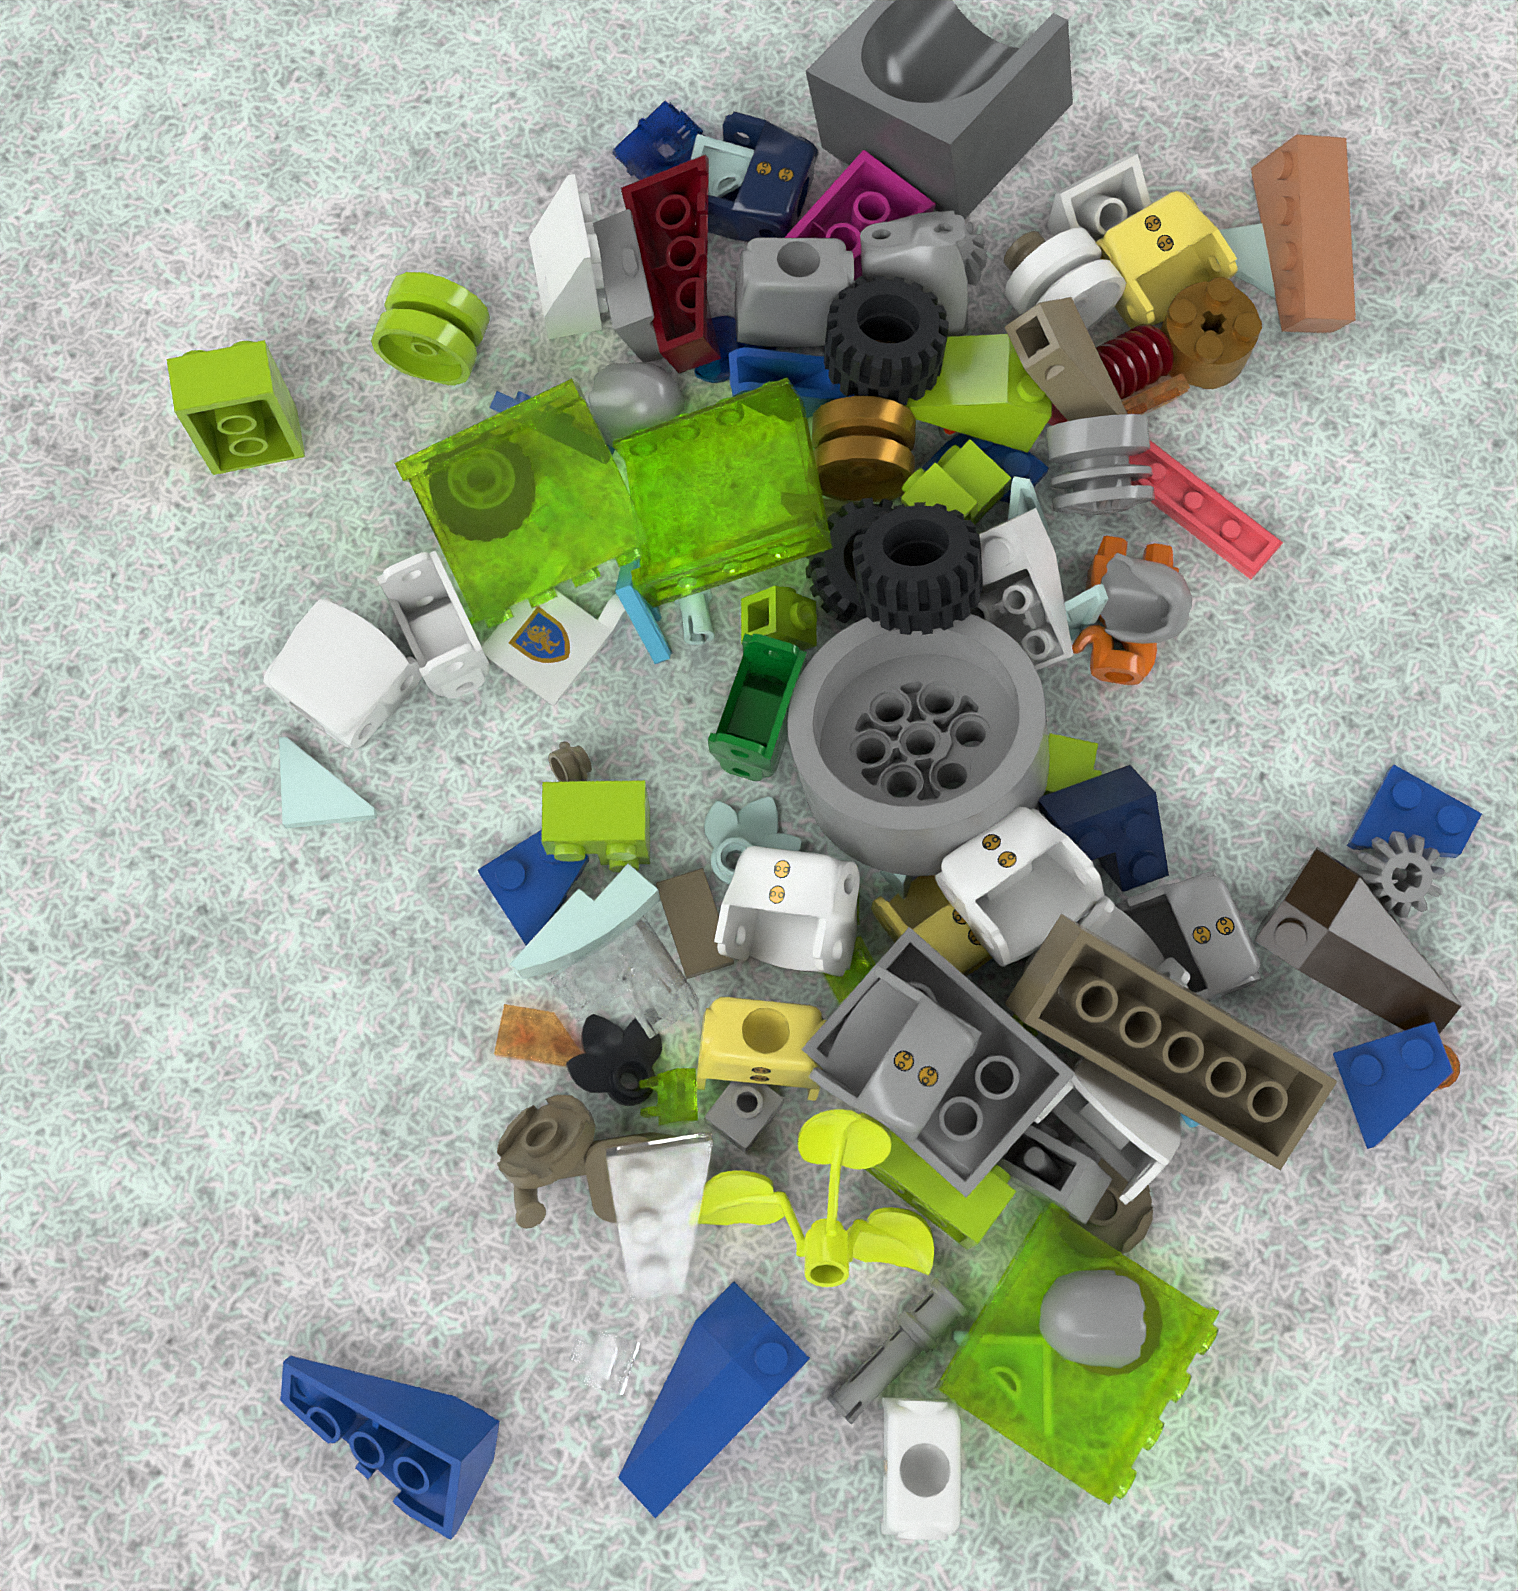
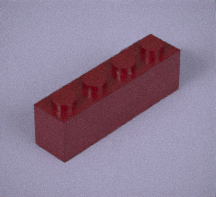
(673, 245)

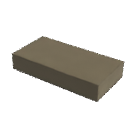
(692, 922)

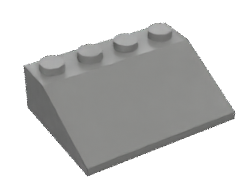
(997, 1089)

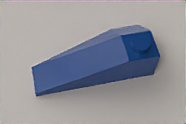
(715, 1388)
(416, 1437)

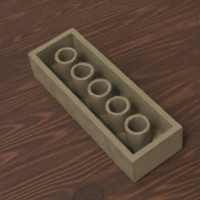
(1169, 1042)

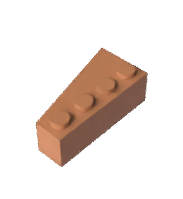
(1308, 232)

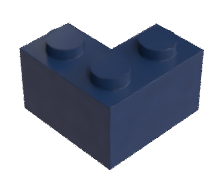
(1114, 822)

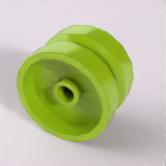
(430, 328)

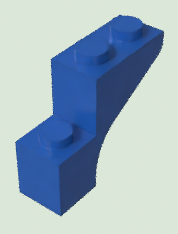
(755, 367)

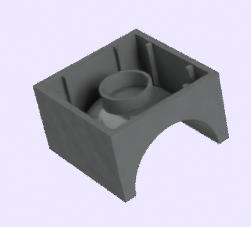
(939, 97)

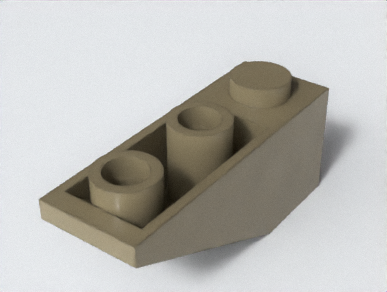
(1064, 360)

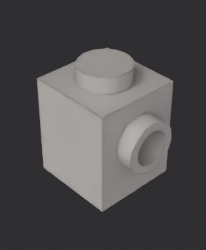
(744, 1112)

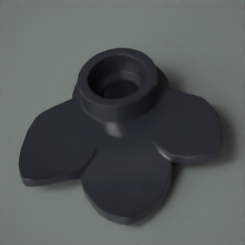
(611, 1053)

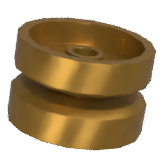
(863, 448)

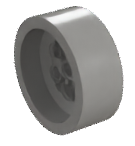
(884, 674)

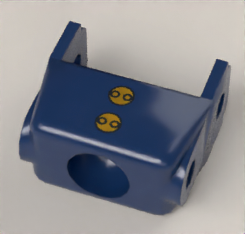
(773, 185)

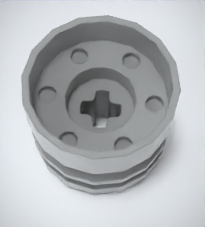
(1100, 463)

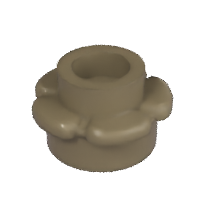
(569, 763)

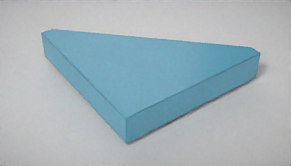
(642, 615)

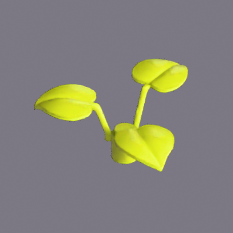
(834, 1139)

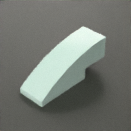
(586, 923)

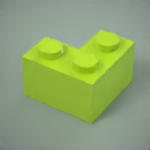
(961, 481)
(597, 819)

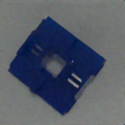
(663, 126)

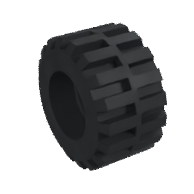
(890, 313)
(828, 567)
(918, 568)

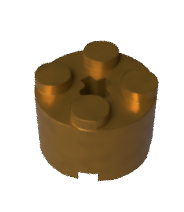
(1211, 332)

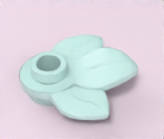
(734, 832)

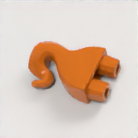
(1108, 664)

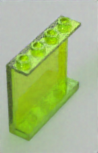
(725, 492)
(526, 503)
(1061, 1411)

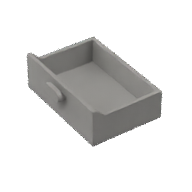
(626, 285)

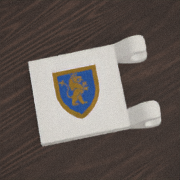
(552, 643)

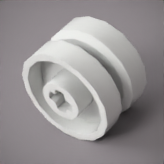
(1063, 269)

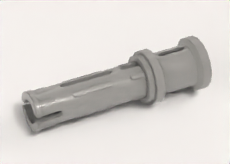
(915, 1333)

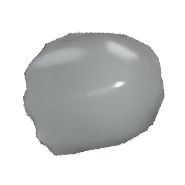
(634, 397)
(1144, 600)
(1094, 1318)

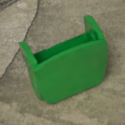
(757, 708)

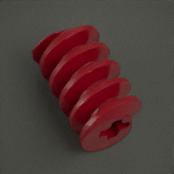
(1137, 358)

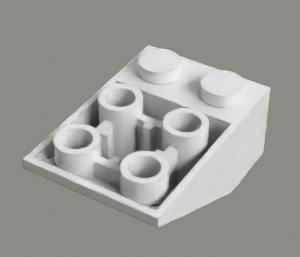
(569, 264)
(1024, 588)

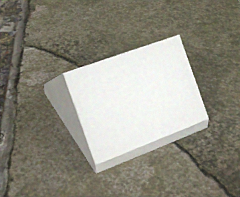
(1101, 199)

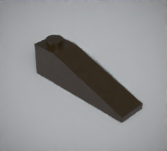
(1348, 942)

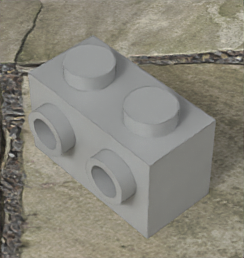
(1056, 1171)

